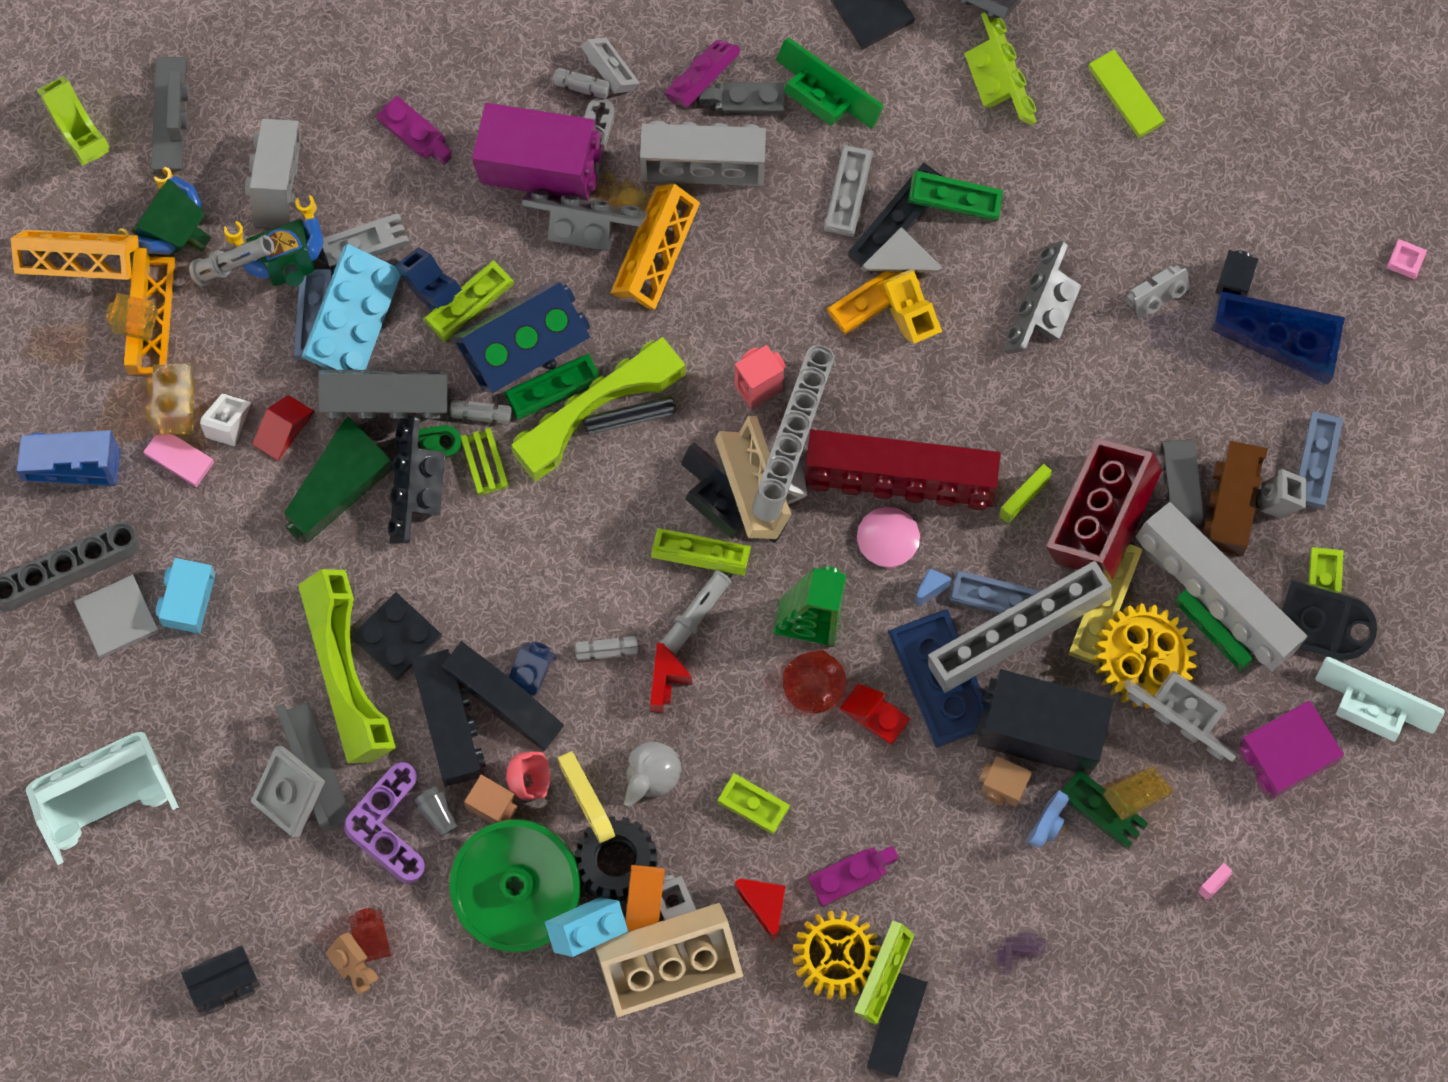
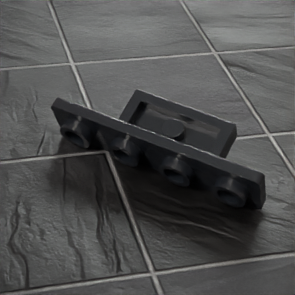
(416, 481)
(713, 494)

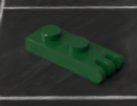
(1088, 800)

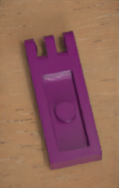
(702, 72)

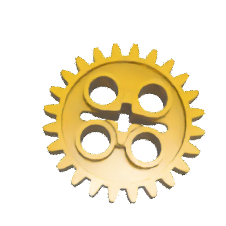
(1118, 648)

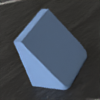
(931, 586)

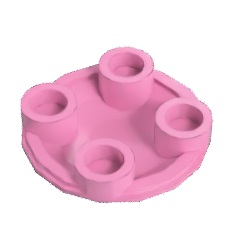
(888, 537)

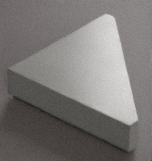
(900, 255)

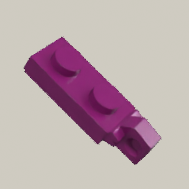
(414, 130)
(851, 874)

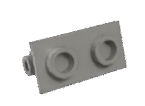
(1168, 285)

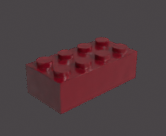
(1104, 507)

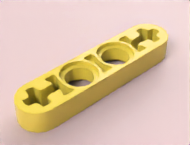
(586, 797)

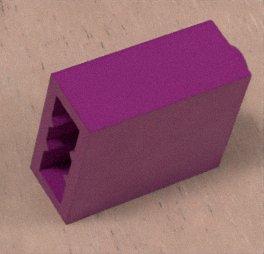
(1290, 750)

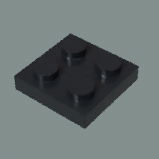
(396, 636)

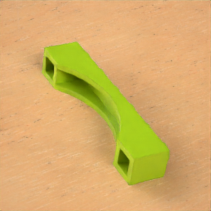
(649, 371)
(328, 609)

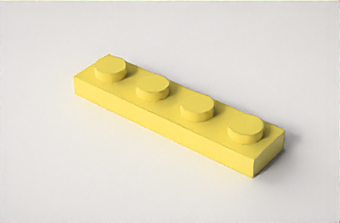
(1093, 620)

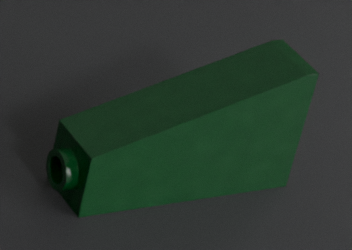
(337, 480)

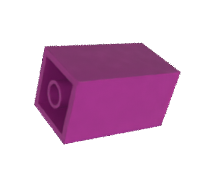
(537, 151)

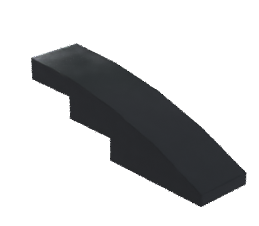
(503, 696)

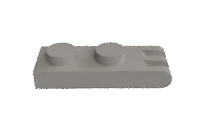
(371, 238)

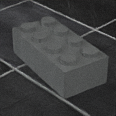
(383, 391)

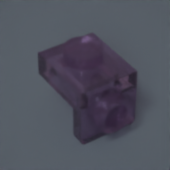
(1024, 945)

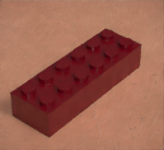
(902, 469)

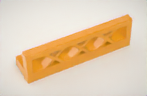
(76, 243)
(646, 244)
(139, 288)

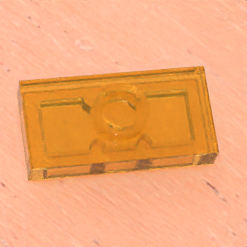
(1137, 792)

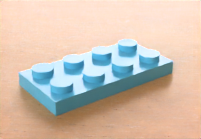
(352, 311)

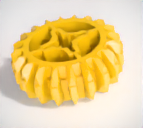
(827, 943)

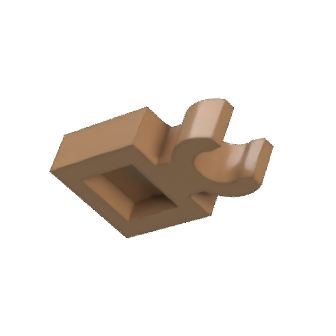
(349, 961)

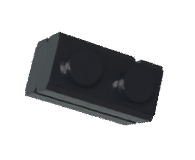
(221, 980)

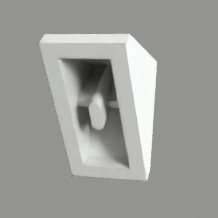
(225, 419)

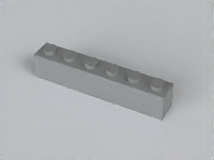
(1220, 587)
(1019, 626)

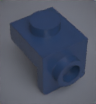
(531, 666)

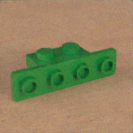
(825, 89)

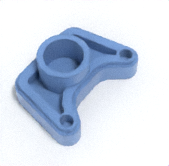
(1049, 821)

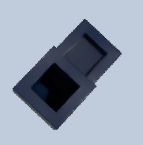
(427, 279)

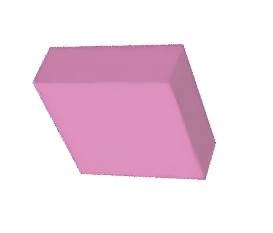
(1406, 259)
(1215, 882)

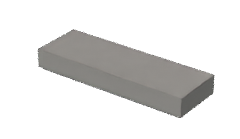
(848, 190)

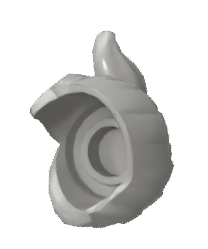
(651, 772)

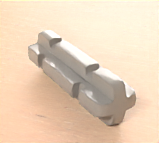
(581, 83)
(480, 411)
(606, 648)

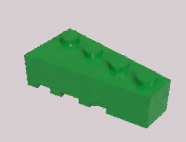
(813, 607)

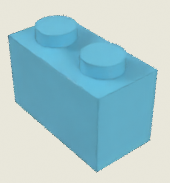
(185, 595)
(586, 926)

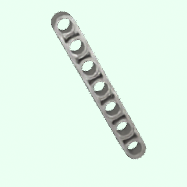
(793, 433)

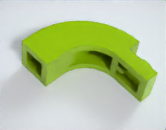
(73, 121)

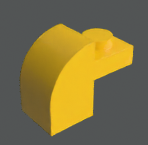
(910, 309)

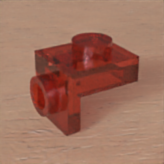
(370, 933)

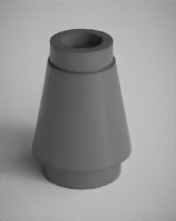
(436, 811)

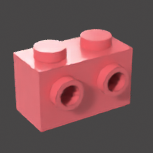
(759, 375)

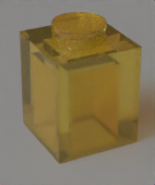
(132, 316)

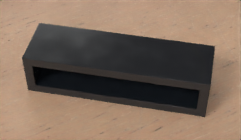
(447, 720)

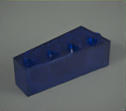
(1281, 332)

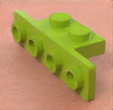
(996, 71)

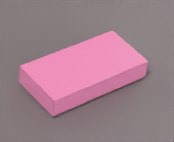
(179, 458)

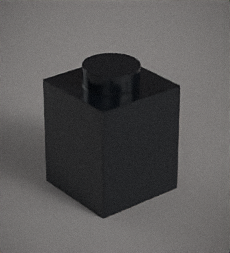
(1237, 273)

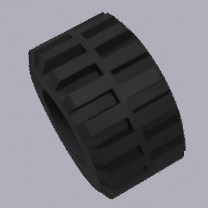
(588, 849)

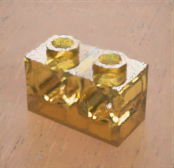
(176, 398)

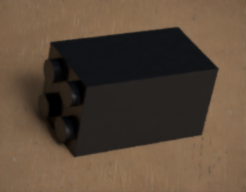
(1043, 722)

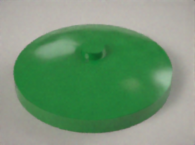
(512, 883)

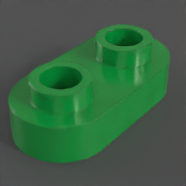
(430, 438)

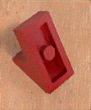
(669, 670)
(874, 713)

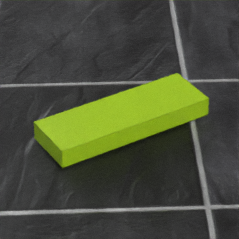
(1126, 93)
(470, 301)
(701, 551)
(884, 973)

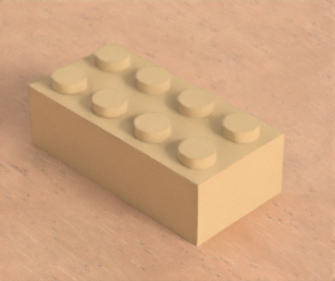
(669, 960)

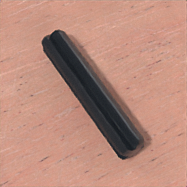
(629, 415)

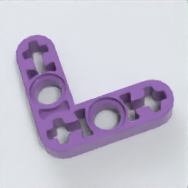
(375, 818)

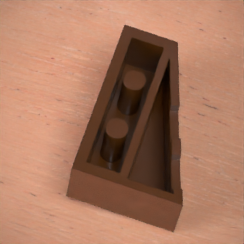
(1235, 497)

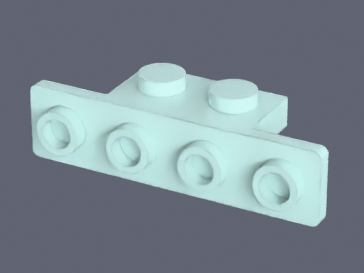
(1376, 703)

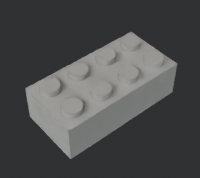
(702, 154)

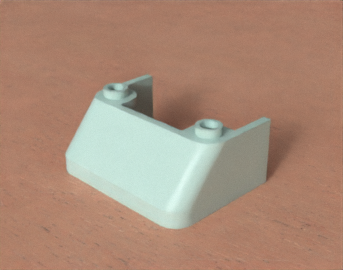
(95, 788)

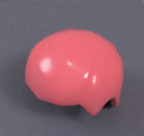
(532, 764)

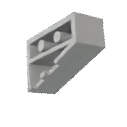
(273, 172)

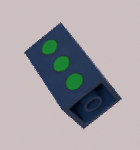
(522, 336)

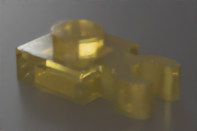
(622, 194)

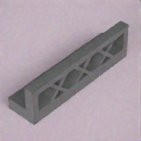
(309, 748)

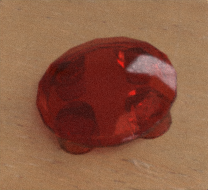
(814, 682)

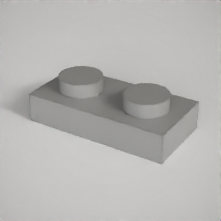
(610, 65)

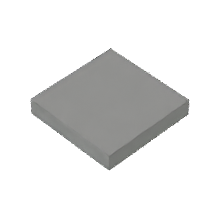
(116, 616)
(287, 791)

